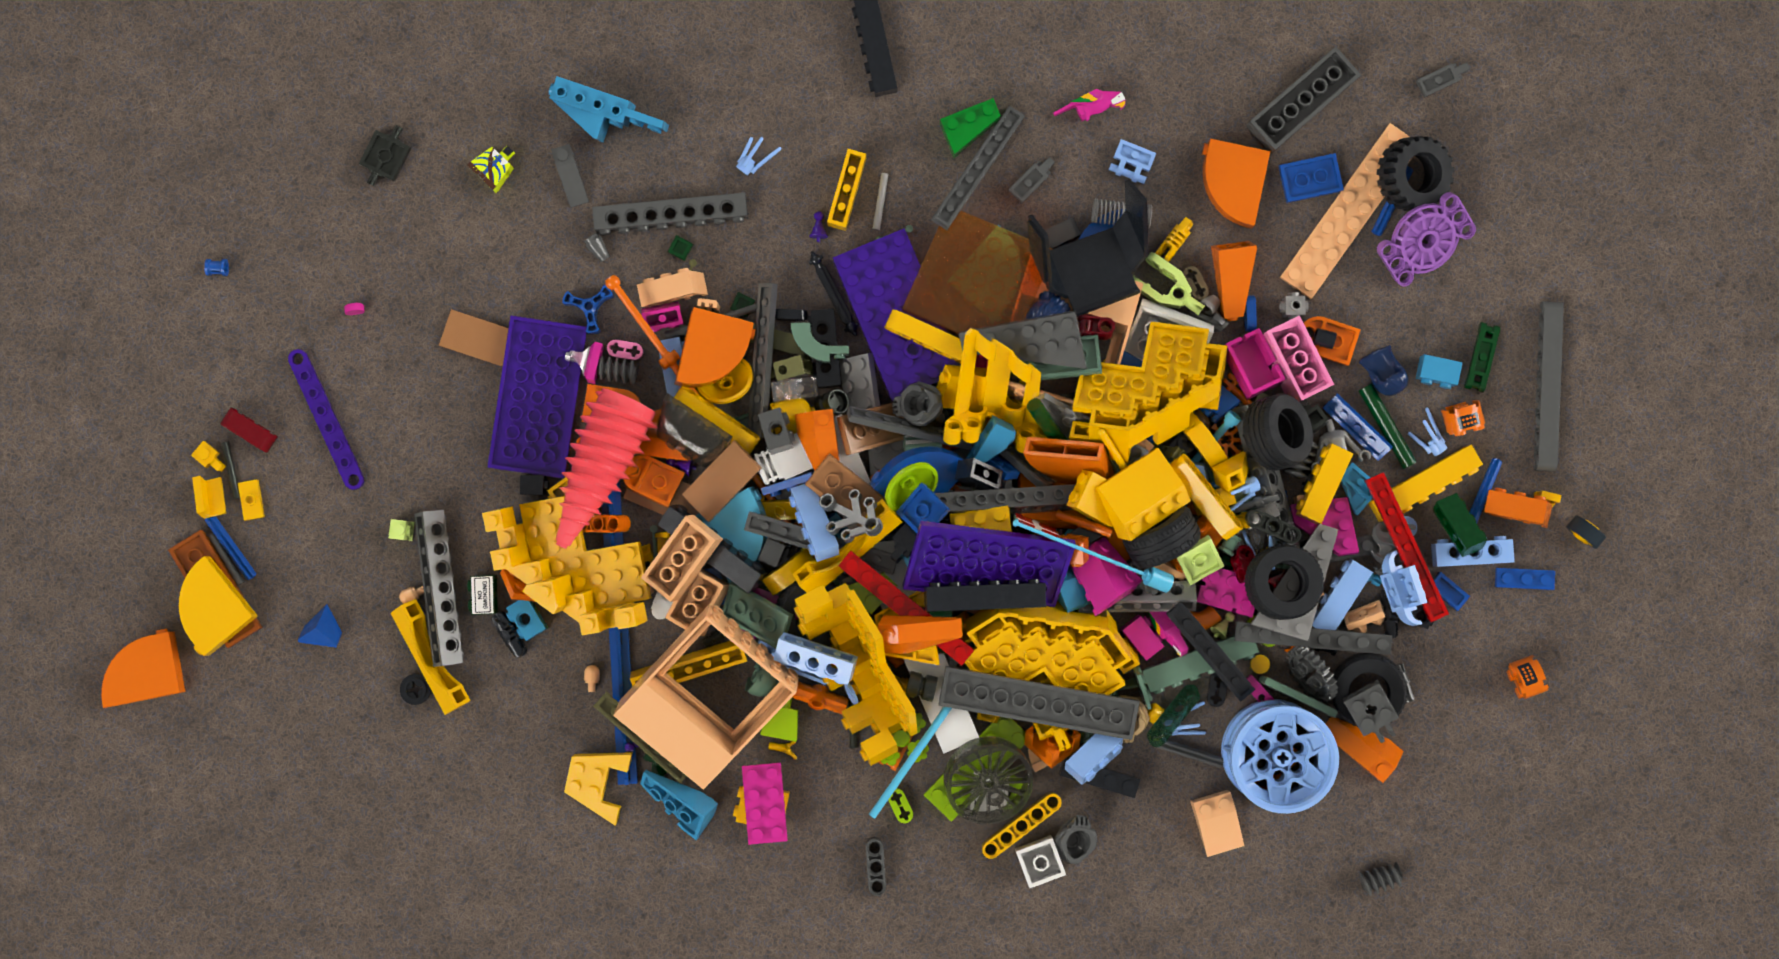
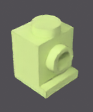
(401, 530)

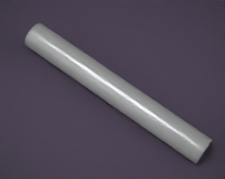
(880, 201)

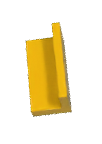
(209, 497)

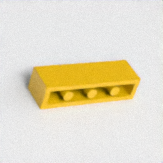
(846, 189)
(1324, 483)

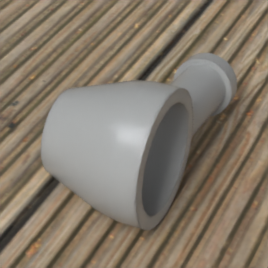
(1213, 304)

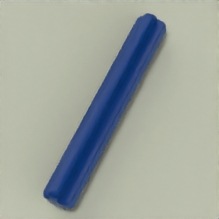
(1387, 211)
(1486, 485)
(231, 547)

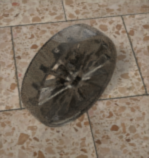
(975, 750)

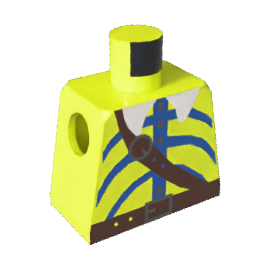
(493, 167)

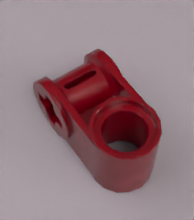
(1094, 325)
(1241, 561)

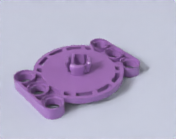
(1441, 234)

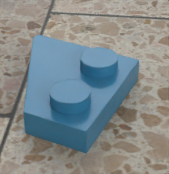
(1356, 488)

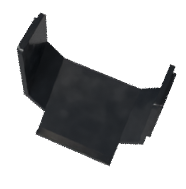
(1097, 267)

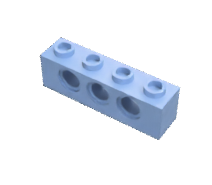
(1503, 553)
(825, 655)

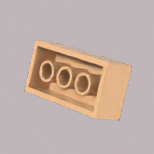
(682, 558)

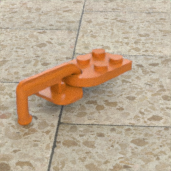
(653, 480)

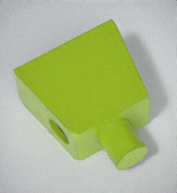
(783, 724)

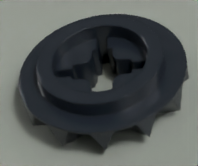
(411, 697)

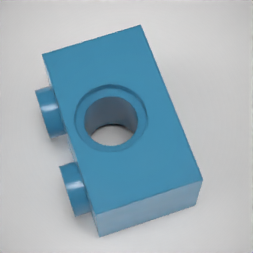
(536, 624)

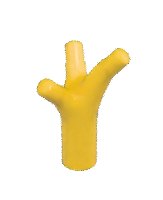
(785, 748)

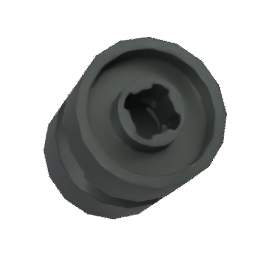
(833, 400)
(921, 686)

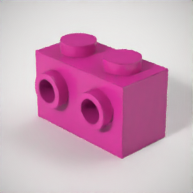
(663, 316)
(1142, 637)

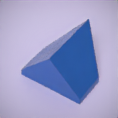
(321, 629)

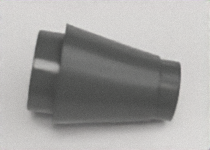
(597, 247)

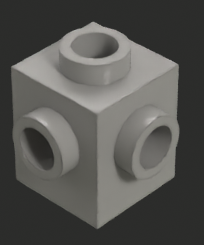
(1287, 309)

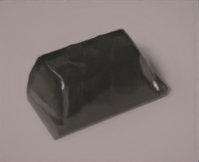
(690, 432)

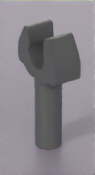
(1216, 320)

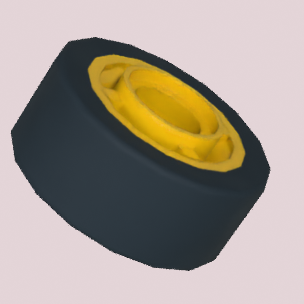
(1586, 532)

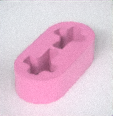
(624, 354)

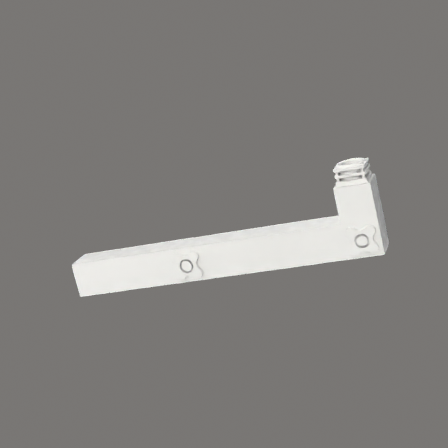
(957, 725)

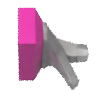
(587, 360)

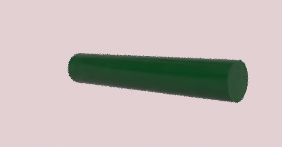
(1044, 420)
(1387, 426)

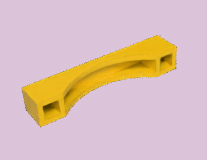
(820, 573)
(412, 625)

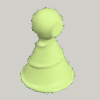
(1220, 629)

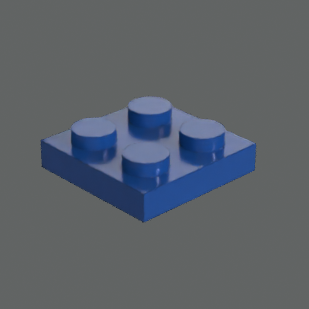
(922, 506)

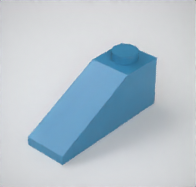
(993, 440)

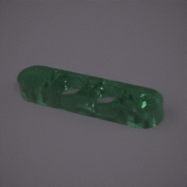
(1171, 714)

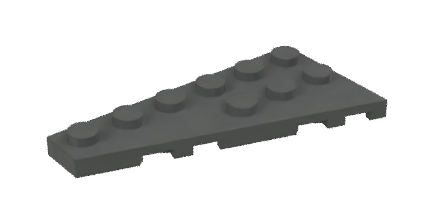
(1042, 339)

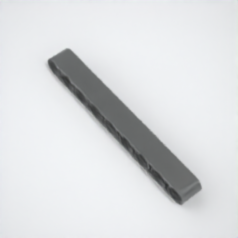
(1549, 386)

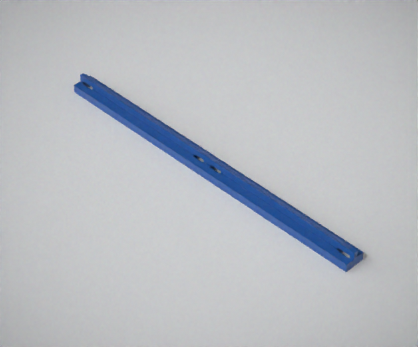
(619, 653)

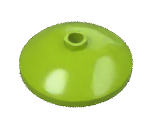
(907, 480)

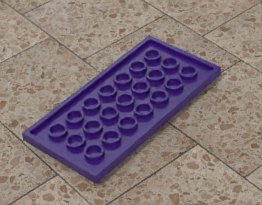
(536, 397)
(979, 554)

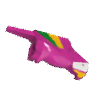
(1094, 103)
(1168, 630)

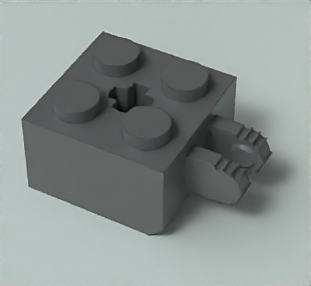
(1371, 721)

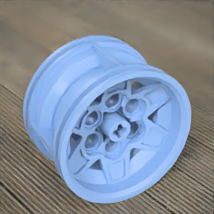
(1313, 779)

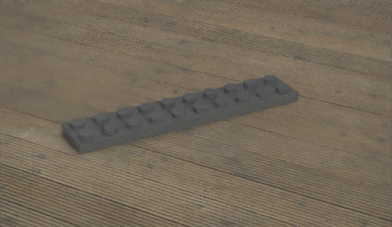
(1038, 702)

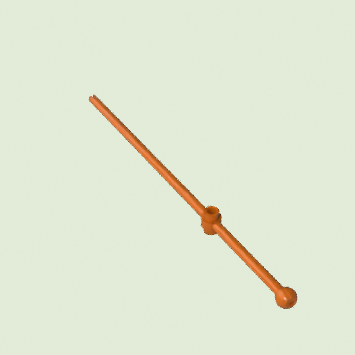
(668, 359)

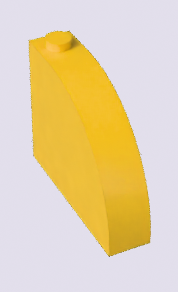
(211, 607)

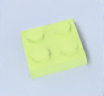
(1200, 560)

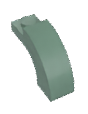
(812, 348)

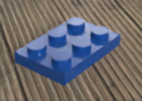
(1311, 178)

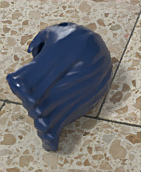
(1047, 304)
(1385, 371)

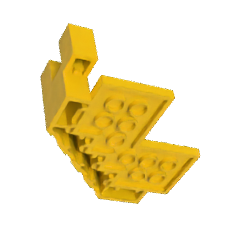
(1154, 399)
(586, 584)
(1068, 647)
(880, 694)

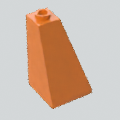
(1233, 276)

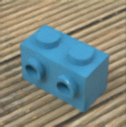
(1439, 371)

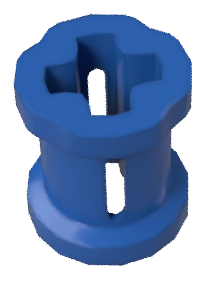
(216, 267)

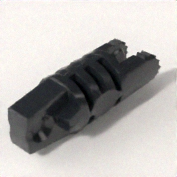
(1391, 619)
(509, 634)

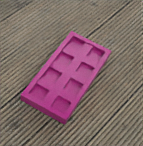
(764, 803)

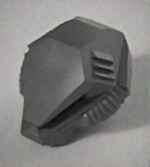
(918, 404)
(1075, 839)

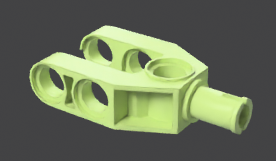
(1181, 284)

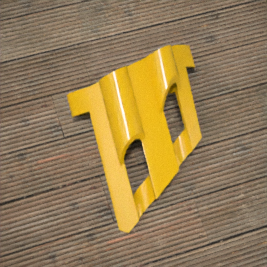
(987, 396)

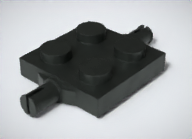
(385, 155)

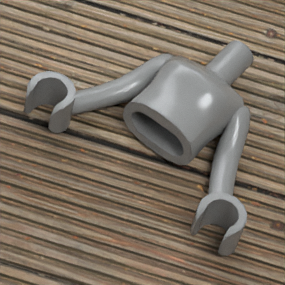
(1337, 438)

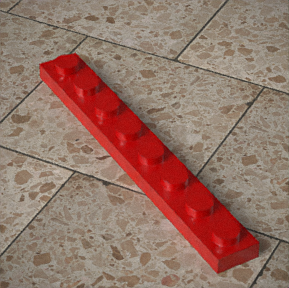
(1405, 543)
(897, 600)

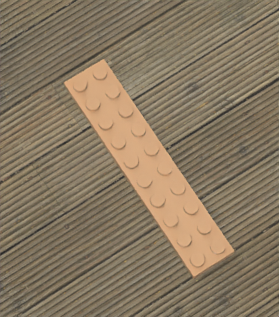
(1341, 221)

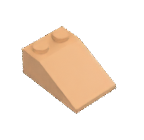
(1217, 822)

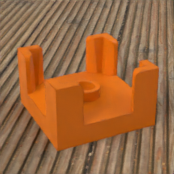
(1048, 749)

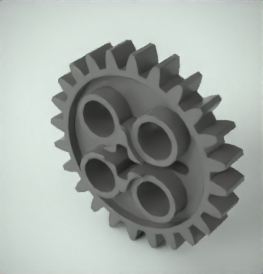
(1321, 683)

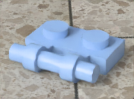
(1135, 156)

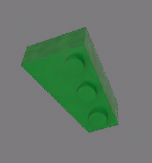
(969, 124)

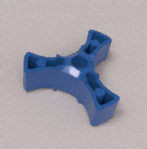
(589, 306)

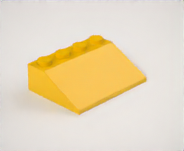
(1142, 495)

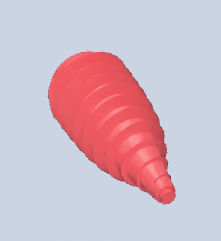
(601, 458)

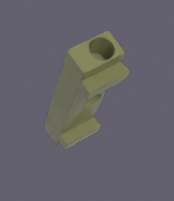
(1169, 452)

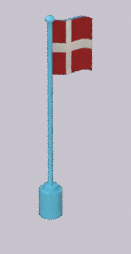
(1151, 577)

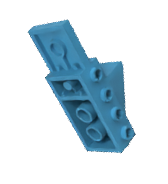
(597, 109)

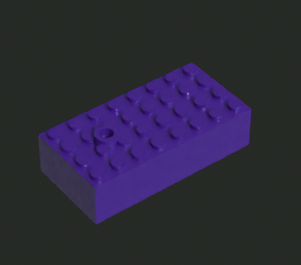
(879, 280)

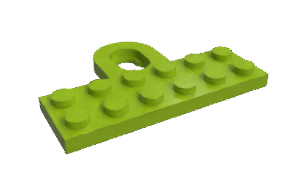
(1004, 728)

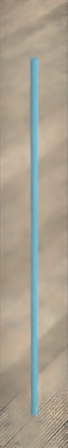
(914, 755)

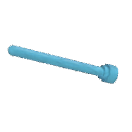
(1231, 419)

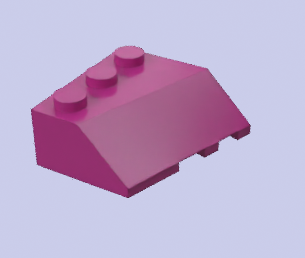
(1105, 581)

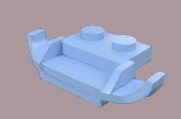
(1402, 589)

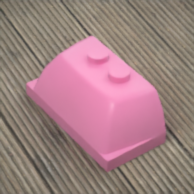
(1297, 359)

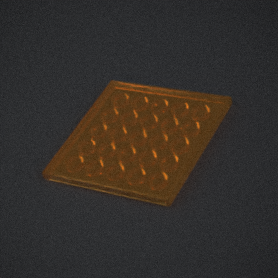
(974, 277)

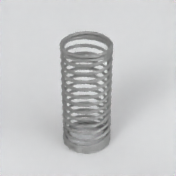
(1095, 209)

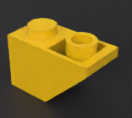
(1231, 472)

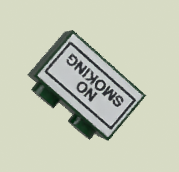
(483, 595)

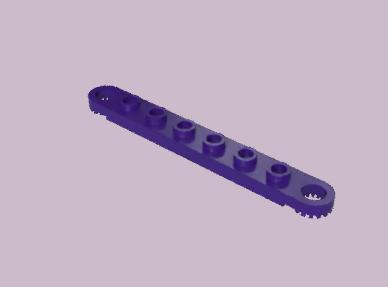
(326, 419)

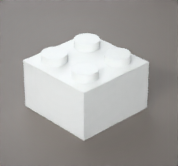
(1040, 861)

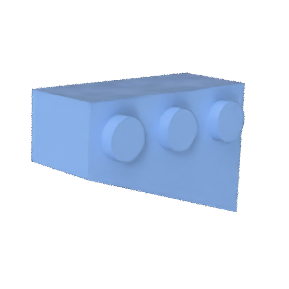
(1093, 757)

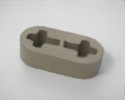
(1199, 281)

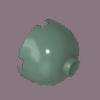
(760, 682)

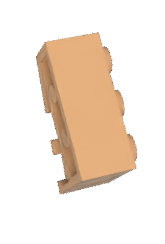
(671, 287)

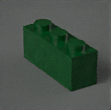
(1460, 524)

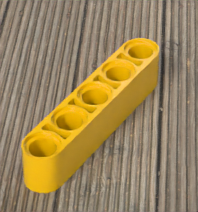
(924, 335)
(740, 433)
(1206, 498)
(1017, 834)

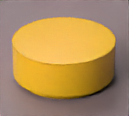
(1260, 664)

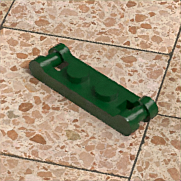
(1482, 357)

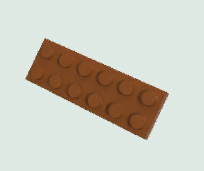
(189, 552)

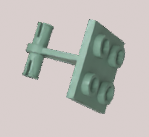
(1140, 682)

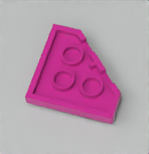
(1337, 517)

